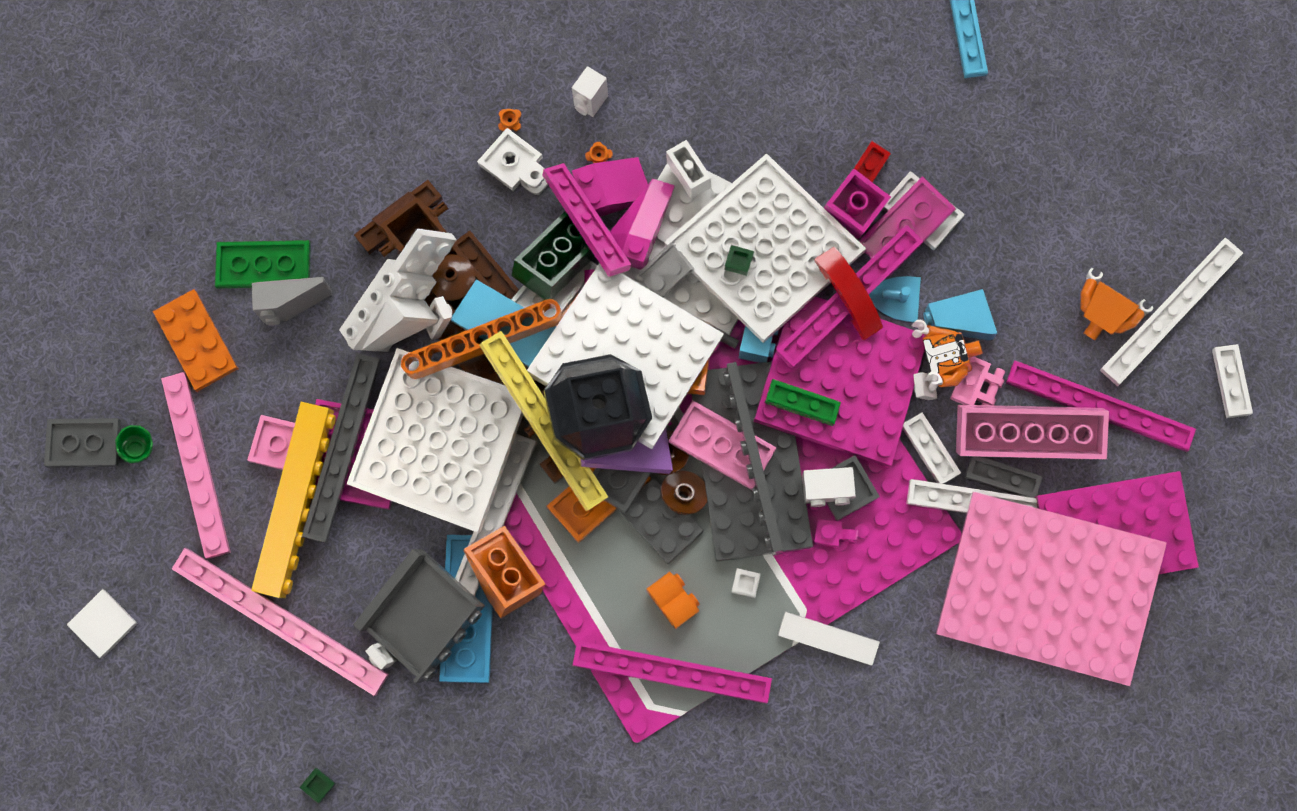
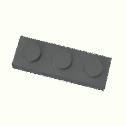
(1003, 477)

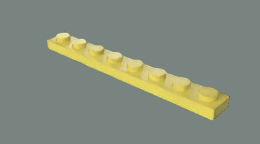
(535, 410)

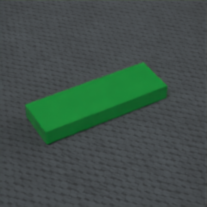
(802, 402)

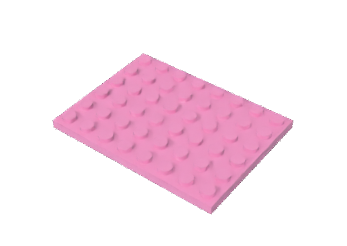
(1051, 588)

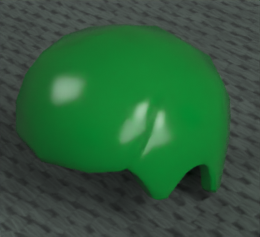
(134, 444)

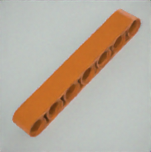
(470, 337)

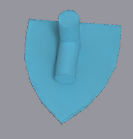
(898, 298)

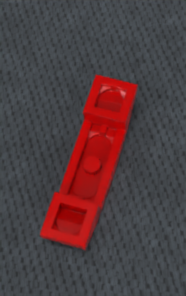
(851, 292)

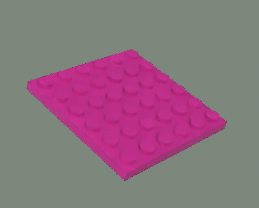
(867, 376)

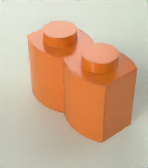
(673, 599)

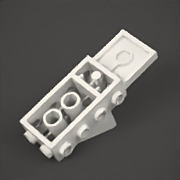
(395, 298)

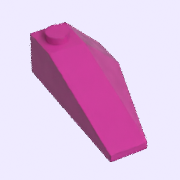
(642, 221)

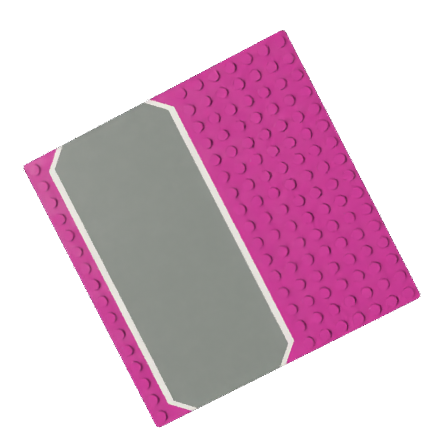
(604, 578)

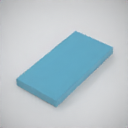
(484, 305)

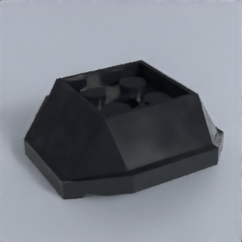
(591, 430)

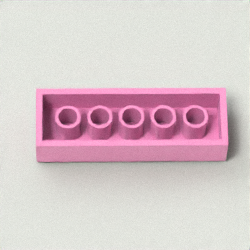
(1032, 432)

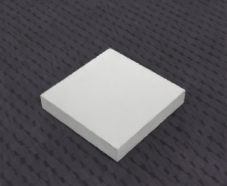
(102, 624)

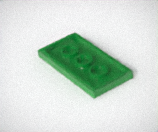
(260, 261)

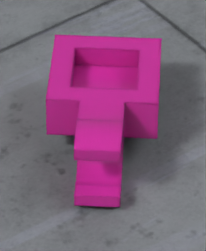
(830, 532)

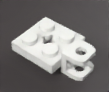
(523, 170)

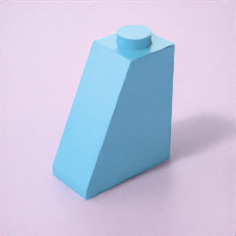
(963, 314)

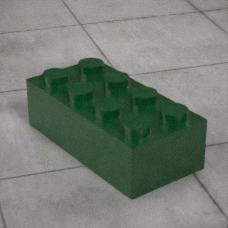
(552, 259)

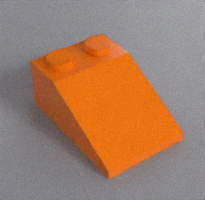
(504, 571)

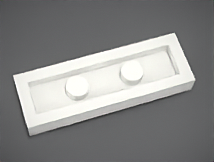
(1232, 381)
(931, 449)

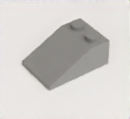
(287, 298)

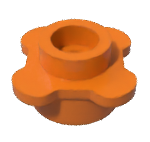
(506, 114)
(597, 148)

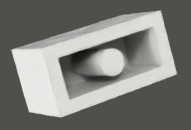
(589, 92)
(688, 169)
(828, 486)

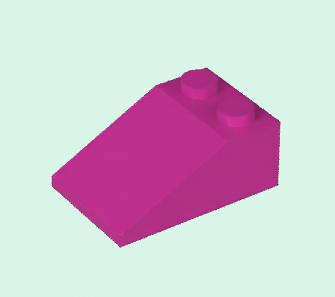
(611, 184)

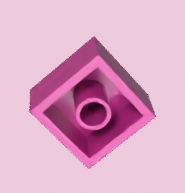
(856, 203)

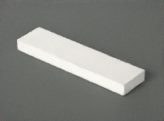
(828, 638)

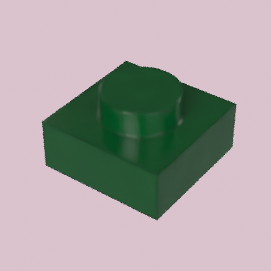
(739, 260)
(317, 785)

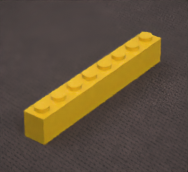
(293, 500)

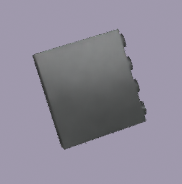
(420, 614)

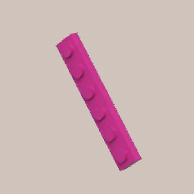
(586, 220)

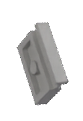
(666, 270)

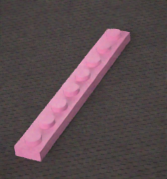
(195, 465)

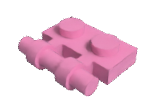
(969, 388)

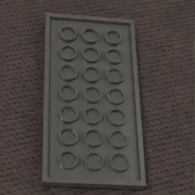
(731, 504)

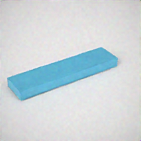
(969, 38)

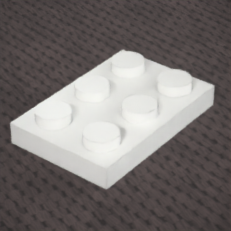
(943, 230)

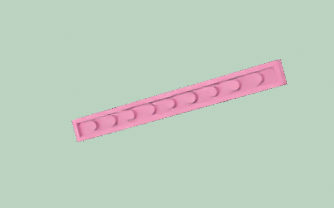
(280, 622)

